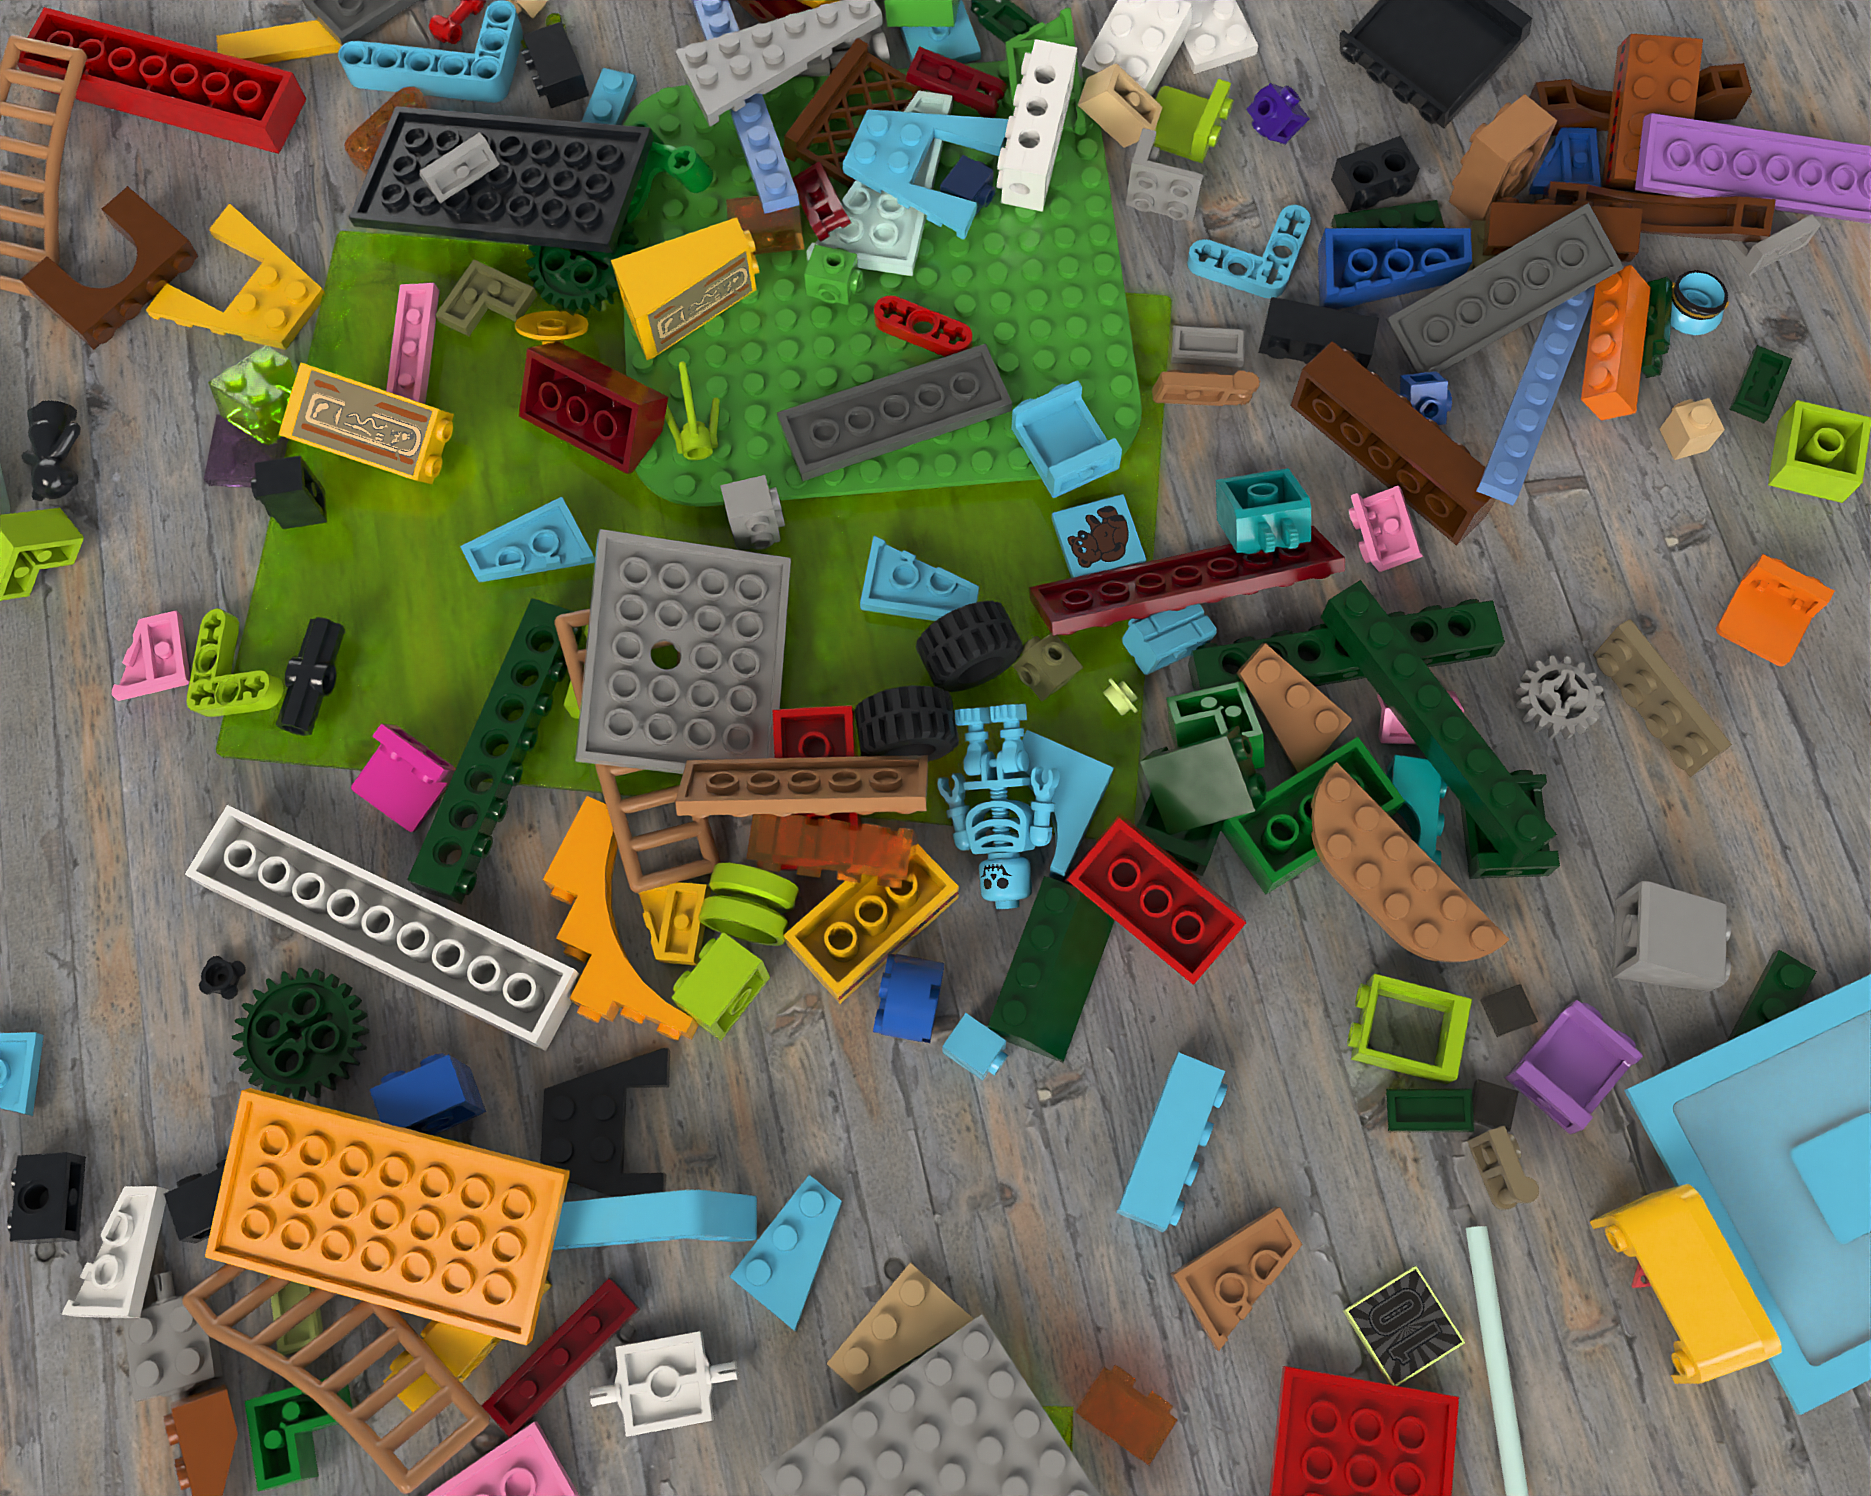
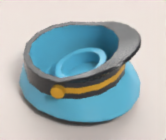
(1697, 302)

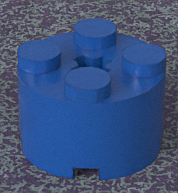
(909, 998)

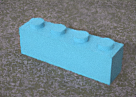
(1171, 1143)

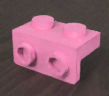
(1385, 529)

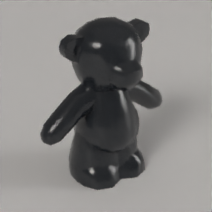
(52, 436)

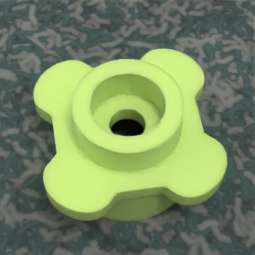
(1121, 697)

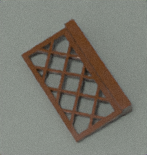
(831, 96)

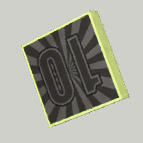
(1403, 1326)

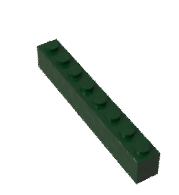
(1437, 724)

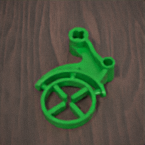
(680, 163)

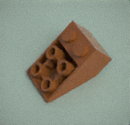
(207, 1440)

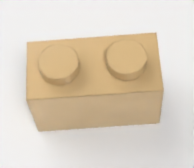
(1119, 105)

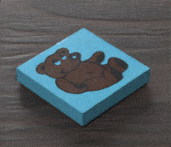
(1098, 536)

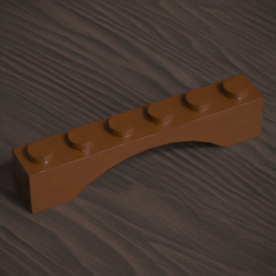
(1720, 96)
(1704, 217)

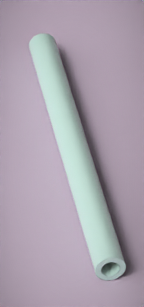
(1496, 1362)

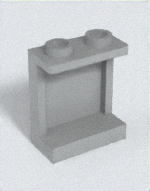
(1785, 237)

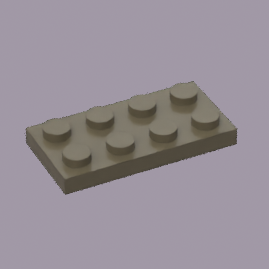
(1660, 699)

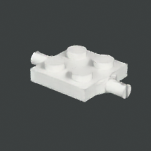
(664, 1383)

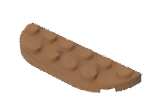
(1395, 876)

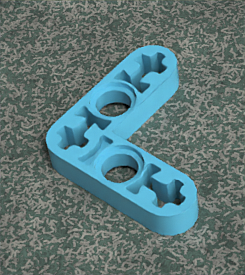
(1257, 267)

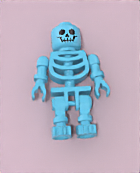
(1005, 874)

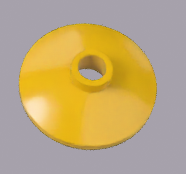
(551, 326)

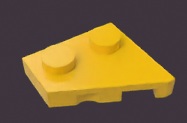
(673, 921)

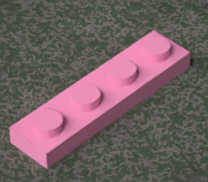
(413, 341)

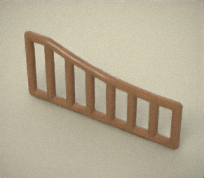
(52, 154)
(620, 807)
(325, 1392)

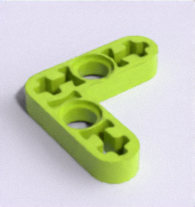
(219, 637)

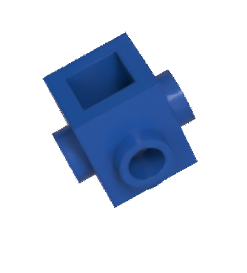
(1428, 395)

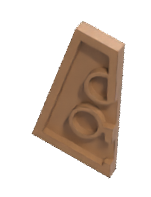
(1293, 707)
(1235, 1272)

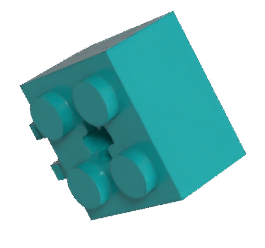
(1263, 511)

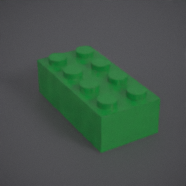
(1277, 836)

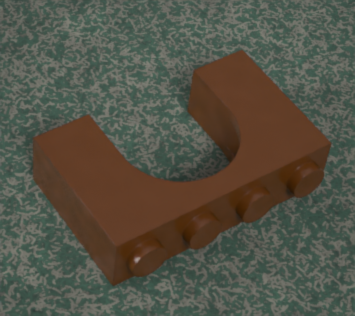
(99, 312)

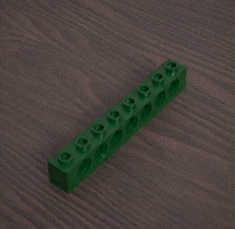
(1475, 619)
(477, 762)

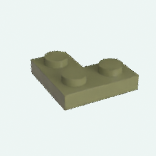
(482, 290)

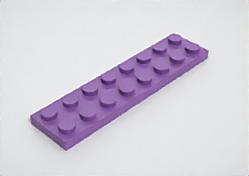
(1729, 160)

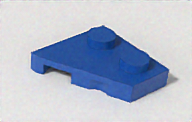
(1570, 160)

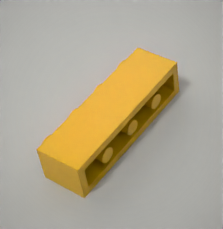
(456, 1347)

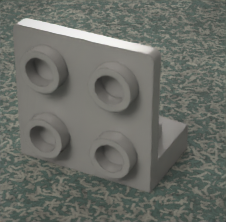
(1161, 186)

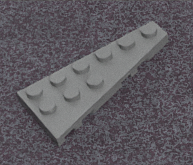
(764, 56)

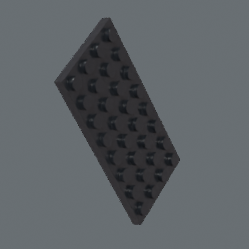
(552, 188)

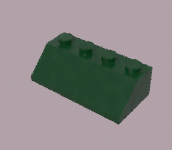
(1051, 971)

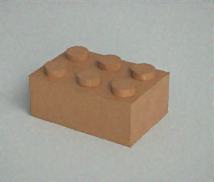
(1501, 157)

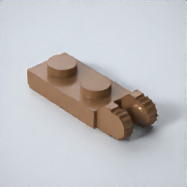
(1205, 388)

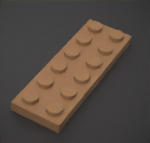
(803, 786)

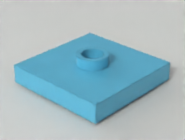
(952, 42)

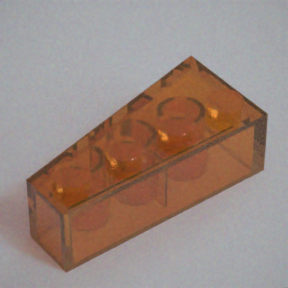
(833, 847)

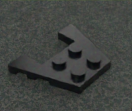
(587, 1125)

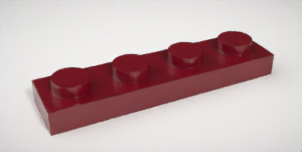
(560, 1357)

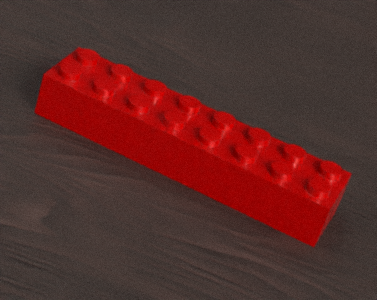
(171, 81)

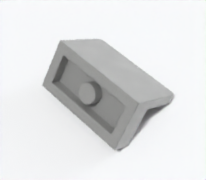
(459, 167)

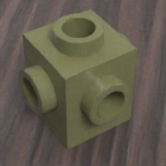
(1046, 665)

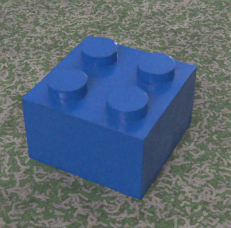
(430, 1096)

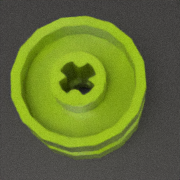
(749, 903)

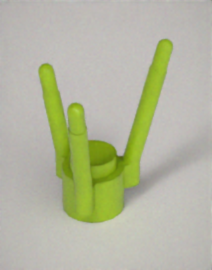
(695, 440)

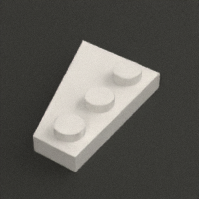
(121, 1271)

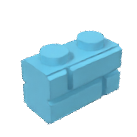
(1167, 637)

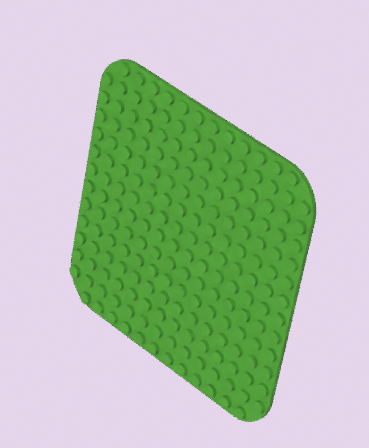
(1024, 280)

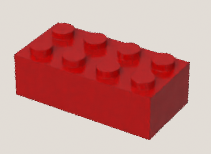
(816, 734)
(1156, 899)

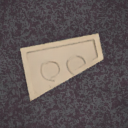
(897, 1329)

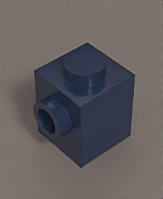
(970, 181)

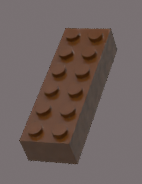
(1393, 441)

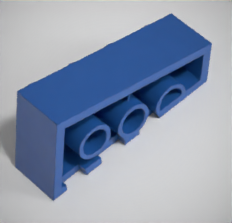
(1388, 262)

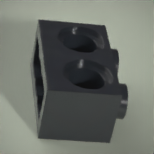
(1375, 174)

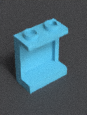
(1064, 439)

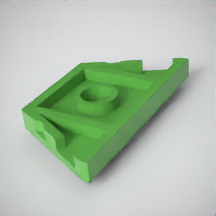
(1056, 31)

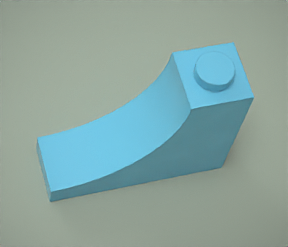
(1075, 798)

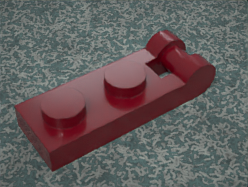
(953, 78)
(820, 201)

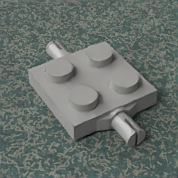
(168, 1347)

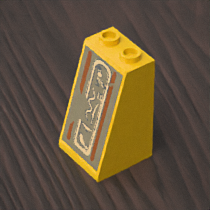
(685, 282)
(366, 424)

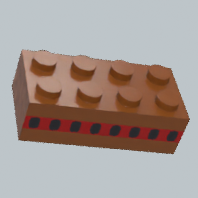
(1650, 77)

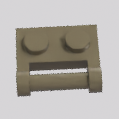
(1498, 1155)

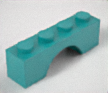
(1422, 790)

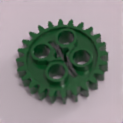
(569, 284)
(286, 1004)

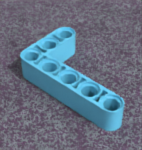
(443, 73)
(657, 1218)

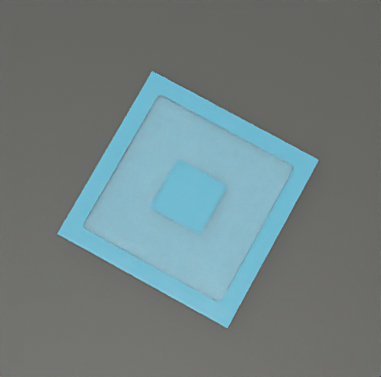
(1782, 1158)

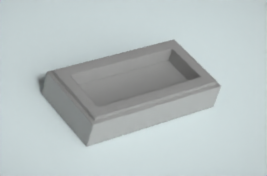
(1208, 346)

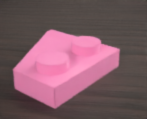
(155, 658)

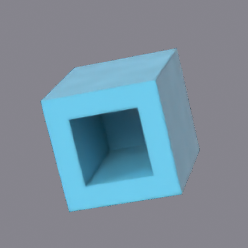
(975, 1047)

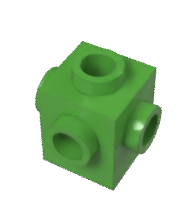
(832, 274)

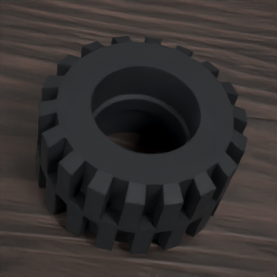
(969, 646)
(907, 723)

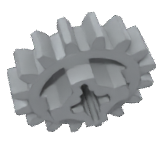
(1574, 690)

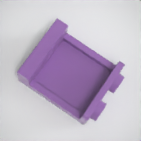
(1574, 1065)

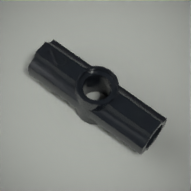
(310, 676)

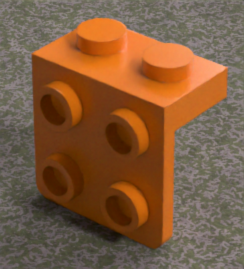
(1772, 609)

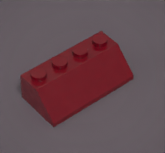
(591, 405)

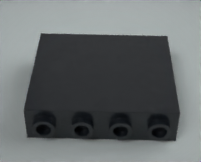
(1435, 49)

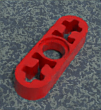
(915, 314)

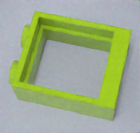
(1451, 1037)

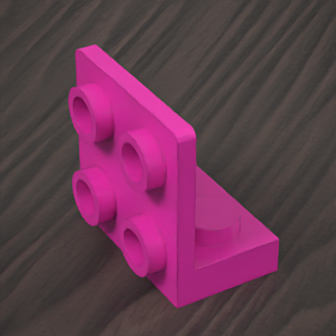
(403, 777)

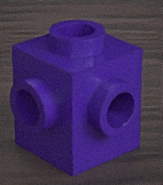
(1277, 113)

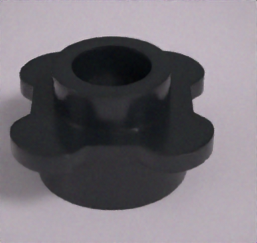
(214, 969)

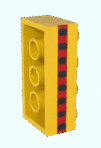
(863, 923)

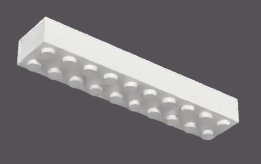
(385, 927)

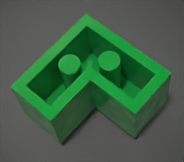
(1213, 712)
(282, 1435)

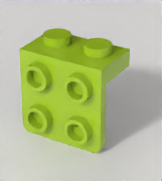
(1191, 122)

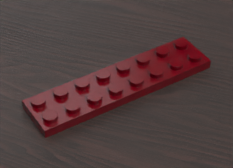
(1178, 583)

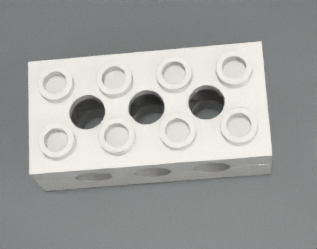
(1036, 125)

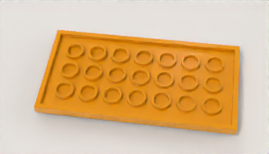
(387, 1215)

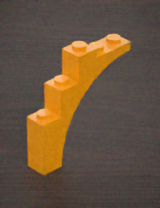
(608, 982)

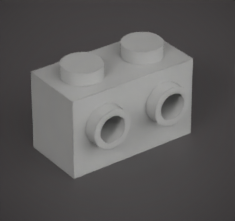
(753, 513)

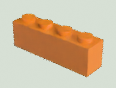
(1616, 344)

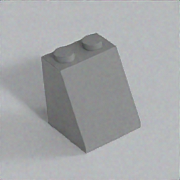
(1670, 938)

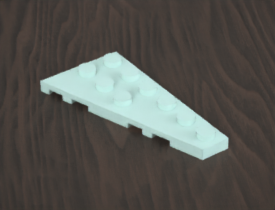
(881, 229)

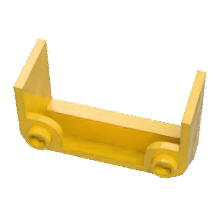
(1695, 1281)

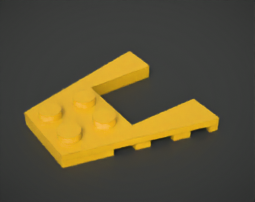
(267, 308)

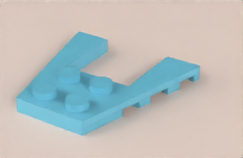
(894, 145)

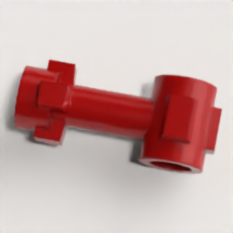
(449, 28)

